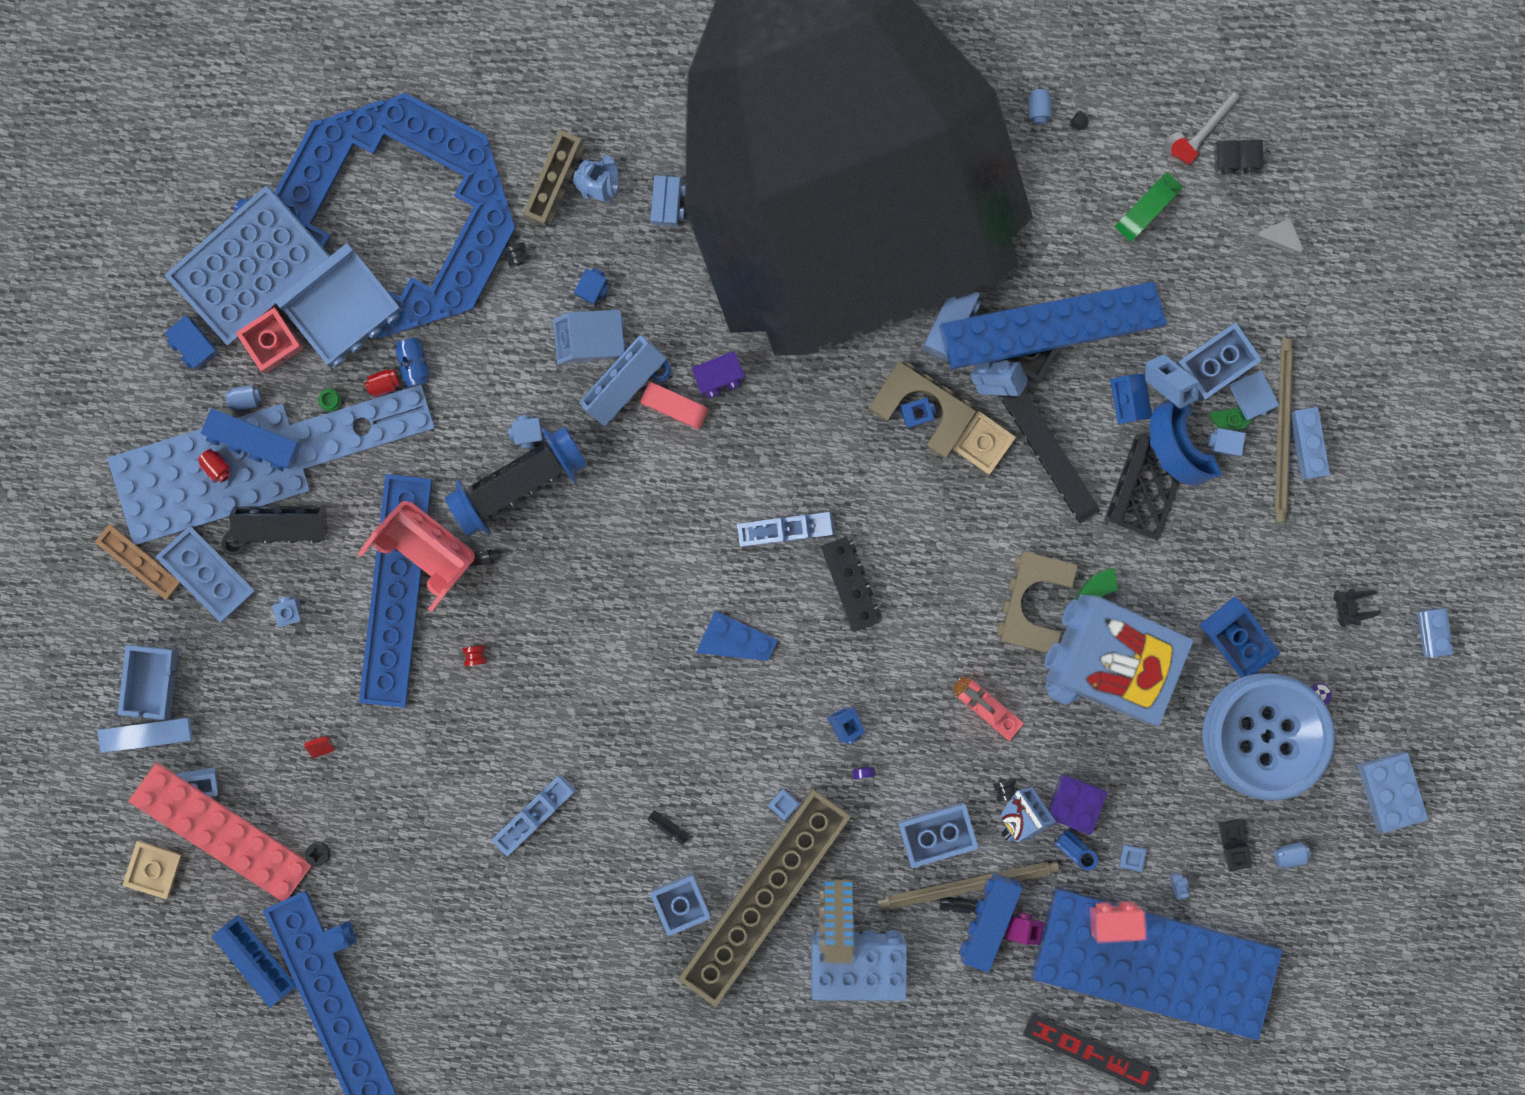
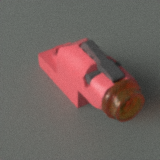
(987, 707)

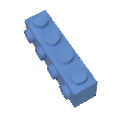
(622, 380)

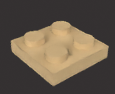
(983, 442)
(152, 869)

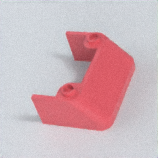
(425, 545)

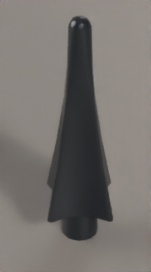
(485, 557)

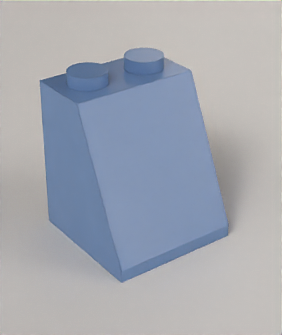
(589, 336)

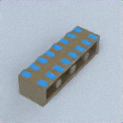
(838, 921)

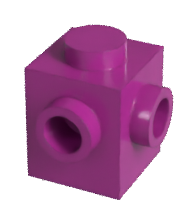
(1024, 929)

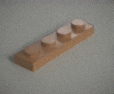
(138, 561)

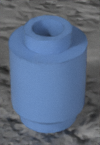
(1040, 106)
(243, 397)
(1292, 855)

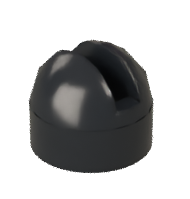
(1079, 121)

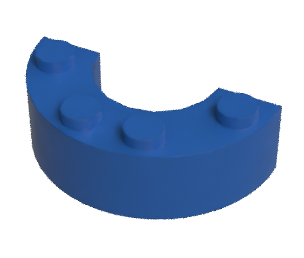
(1176, 450)

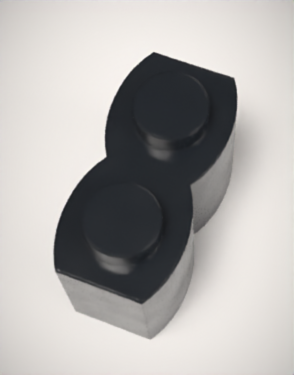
(1238, 156)

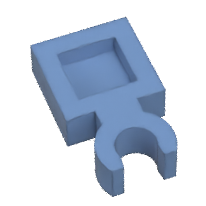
(1179, 886)

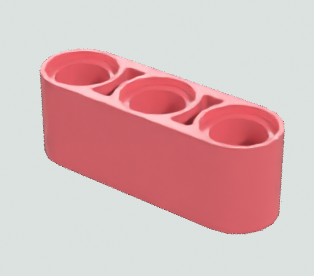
(674, 405)

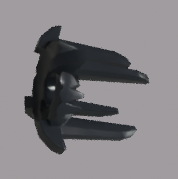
(1350, 597)

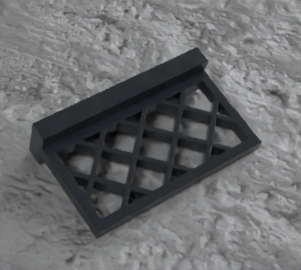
(1126, 485)

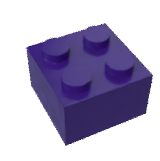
(718, 375)
(1076, 804)

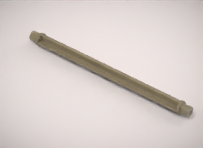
(1283, 435)
(963, 886)

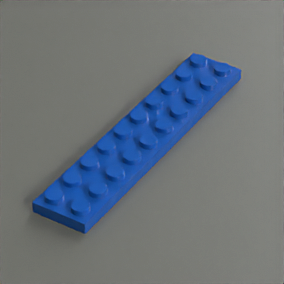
(1052, 325)
(393, 606)
(328, 997)

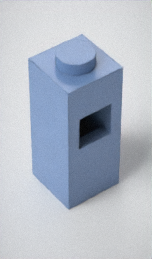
(1171, 381)

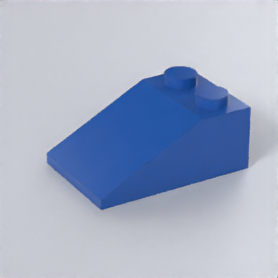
(1239, 638)

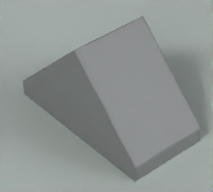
(1282, 237)

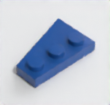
(735, 639)

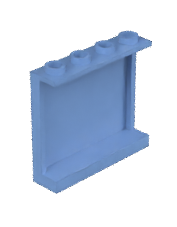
(339, 306)

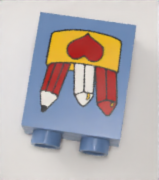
(1117, 659)

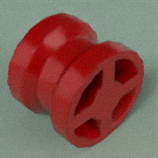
(474, 655)

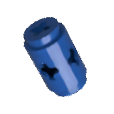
(414, 373)

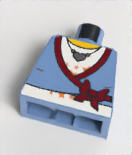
(1025, 816)

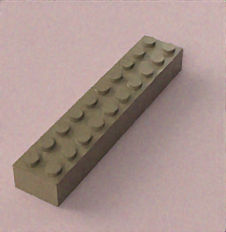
(764, 897)

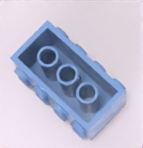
(876, 969)

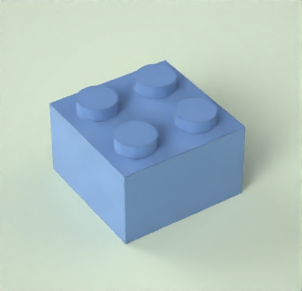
(680, 904)

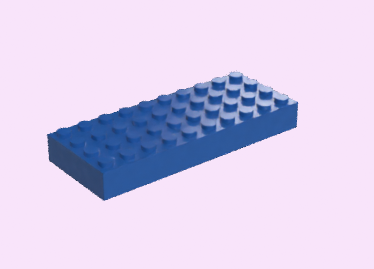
(1174, 972)

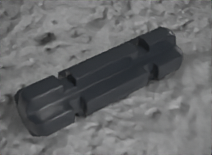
(668, 827)
(958, 905)

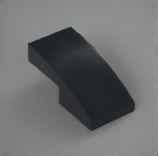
(1235, 845)

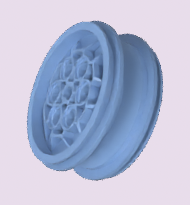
(1309, 737)

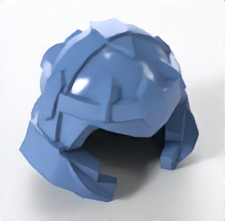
(598, 179)

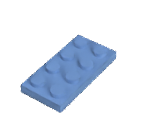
(205, 574)

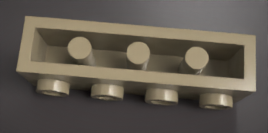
(553, 178)

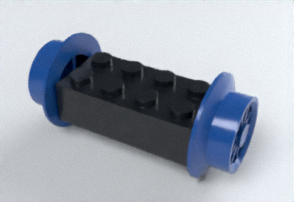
(515, 480)

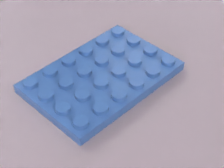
(247, 264)

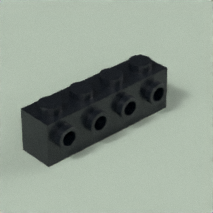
(850, 584)

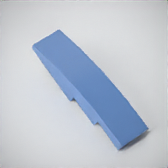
(785, 529)
(145, 735)
(533, 815)

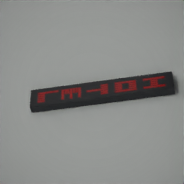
(1090, 1053)

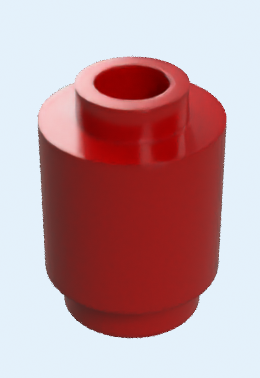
(382, 382)
(214, 466)

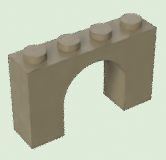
(954, 413)
(1032, 569)

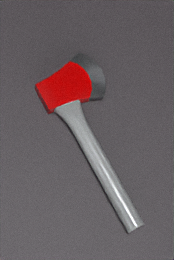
(1187, 150)

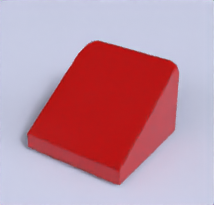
(319, 746)

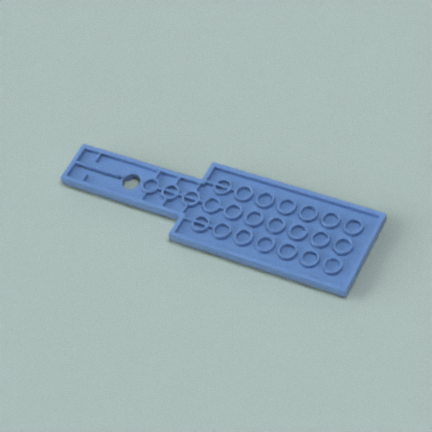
(168, 491)

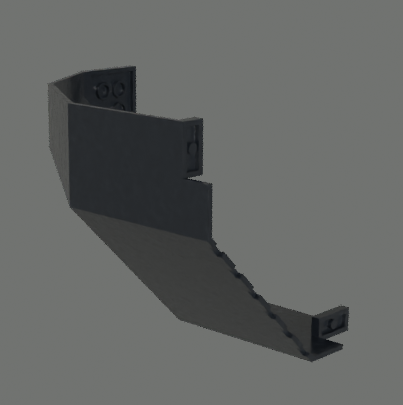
(843, 168)

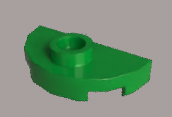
(1229, 419)

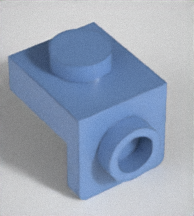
(287, 611)

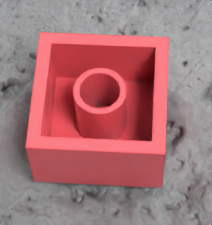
(270, 340)
(1117, 922)

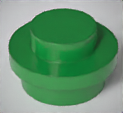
(330, 400)

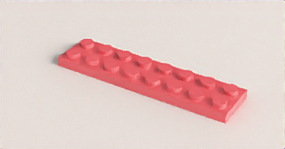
(219, 832)

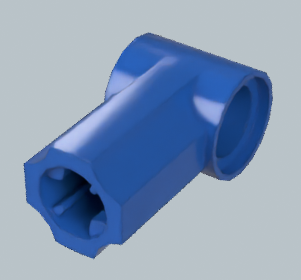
(1075, 849)

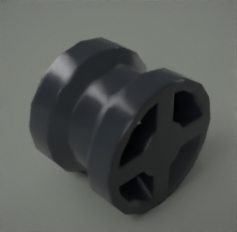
(517, 254)
(1005, 789)
(322, 854)

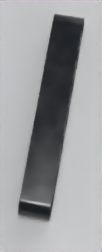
(1051, 456)

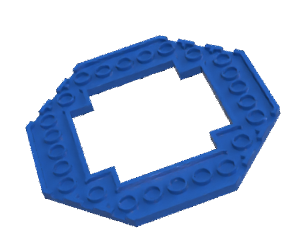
(445, 142)

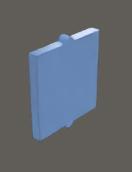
(1254, 395)

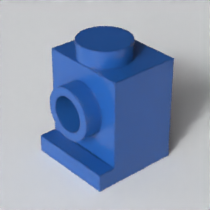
(908, 412)
(854, 727)
(340, 936)

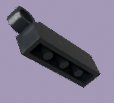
(275, 524)

